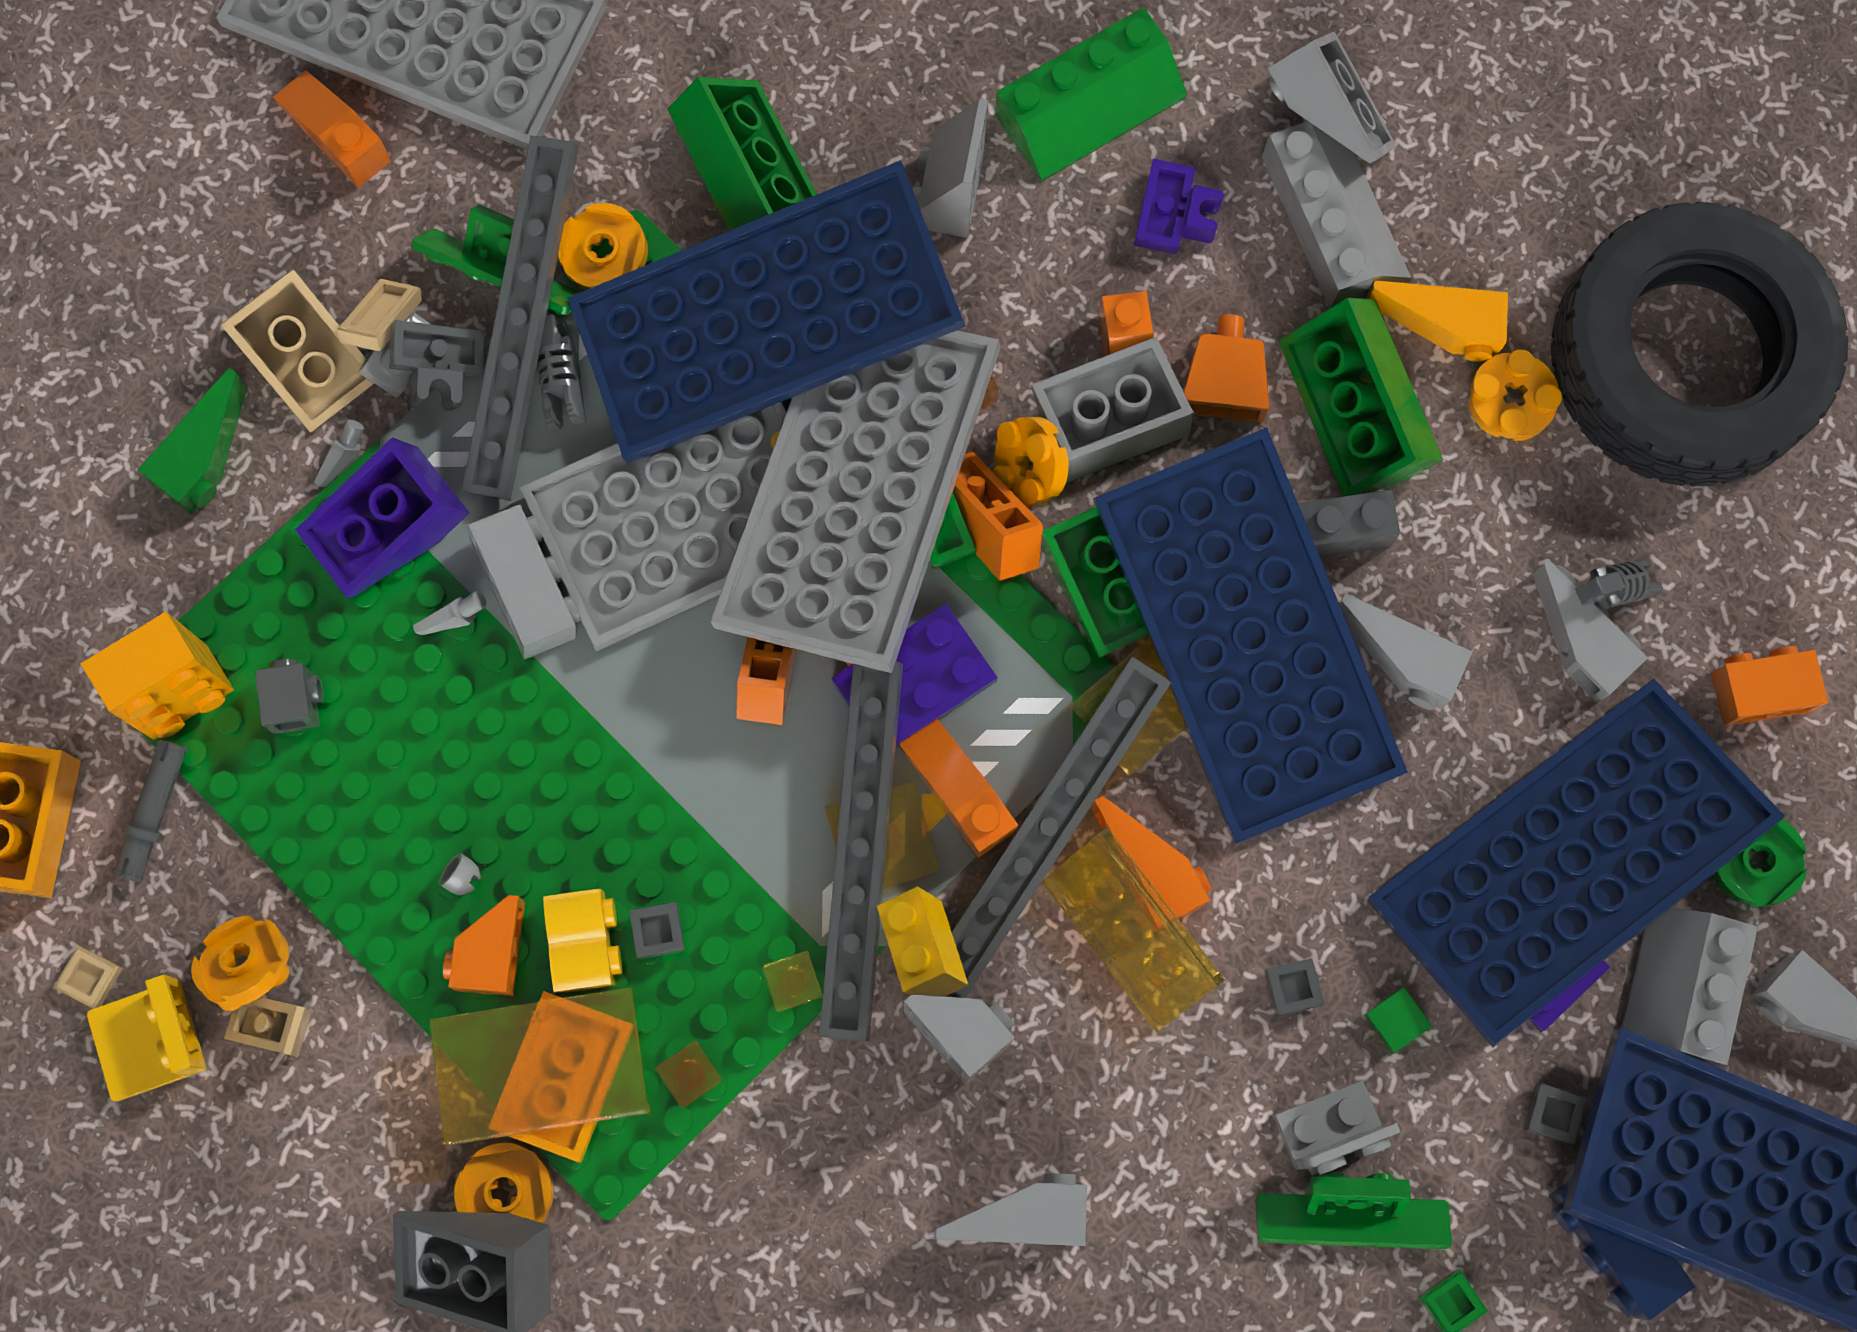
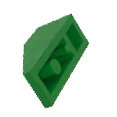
(196, 451)

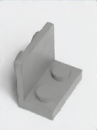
(1331, 1127)

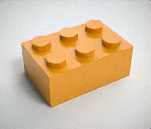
(158, 677)
(34, 816)

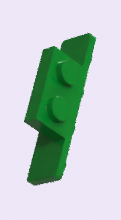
(483, 253)
(1354, 1213)

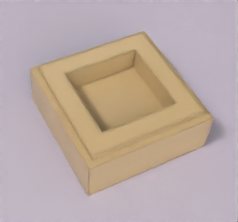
(88, 977)

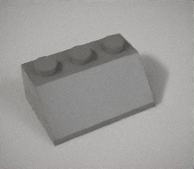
(1115, 407)
(1690, 982)
(961, 1030)

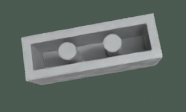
(524, 580)

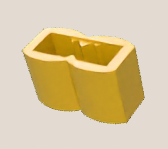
(581, 940)

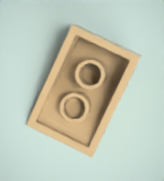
(299, 350)

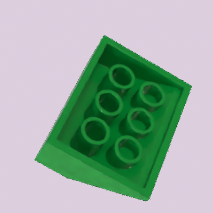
(1093, 581)

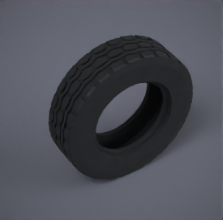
(1757, 269)

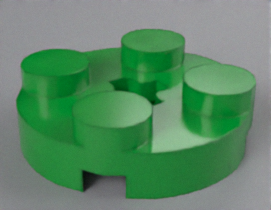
(1780, 880)

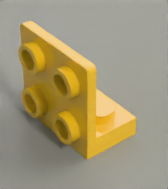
(146, 1039)

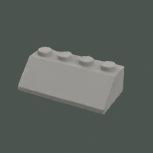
(1332, 212)

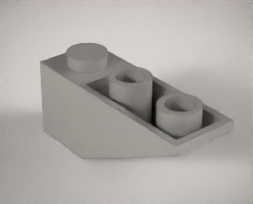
(1587, 641)

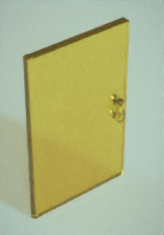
(521, 1074)

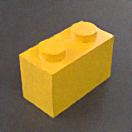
(922, 944)

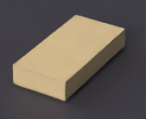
(372, 318)

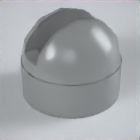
(458, 875)

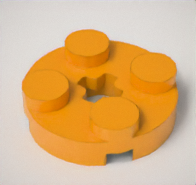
(588, 229)
(1510, 420)
(1034, 441)
(263, 970)
(521, 1168)

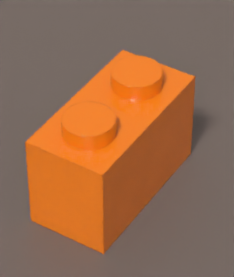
(1769, 686)

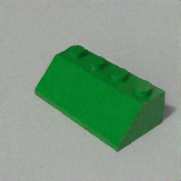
(1090, 94)
(739, 149)
(1359, 398)

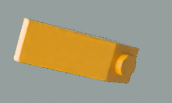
(1451, 317)

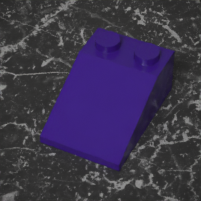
(381, 517)

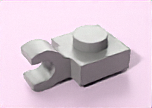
(377, 367)

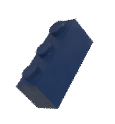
(1641, 1277)

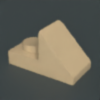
(269, 1026)

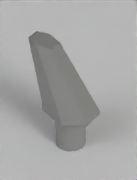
(341, 453)
(453, 615)

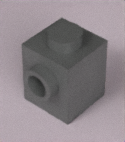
(288, 696)

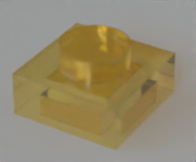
(792, 981)

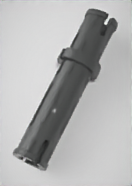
(149, 811)

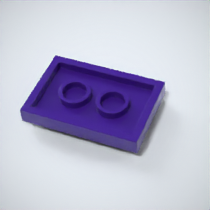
(938, 672)

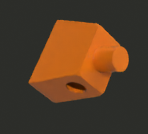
(1228, 374)

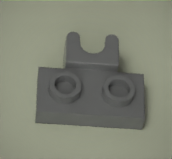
(437, 359)

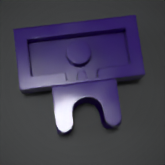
(1175, 208)

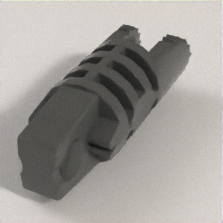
(559, 375)
(1619, 584)

